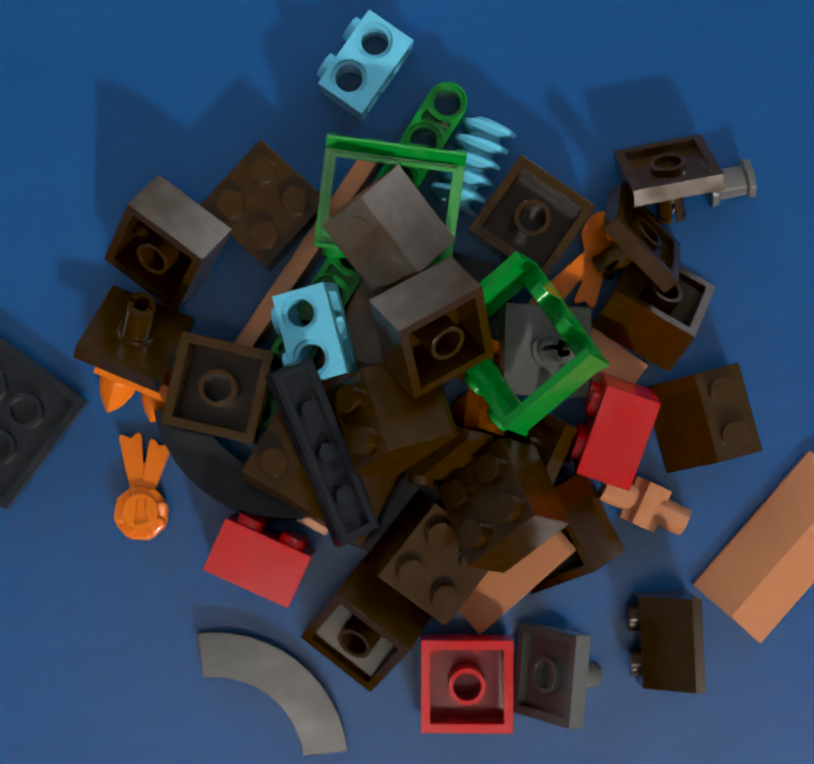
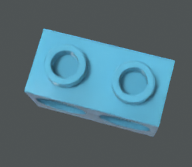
(374, 70)
(326, 329)

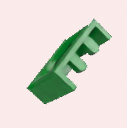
(389, 153)
(486, 379)

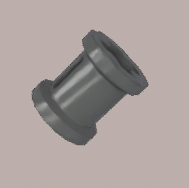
(738, 180)

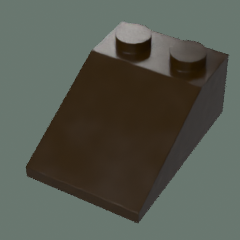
(279, 473)

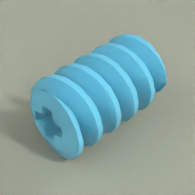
(480, 143)

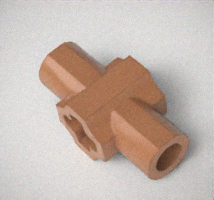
(646, 506)

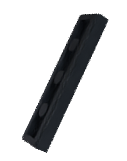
(322, 451)

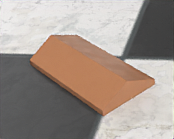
(768, 558)

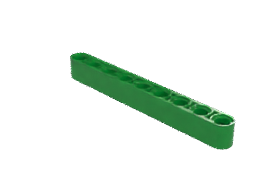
(425, 121)

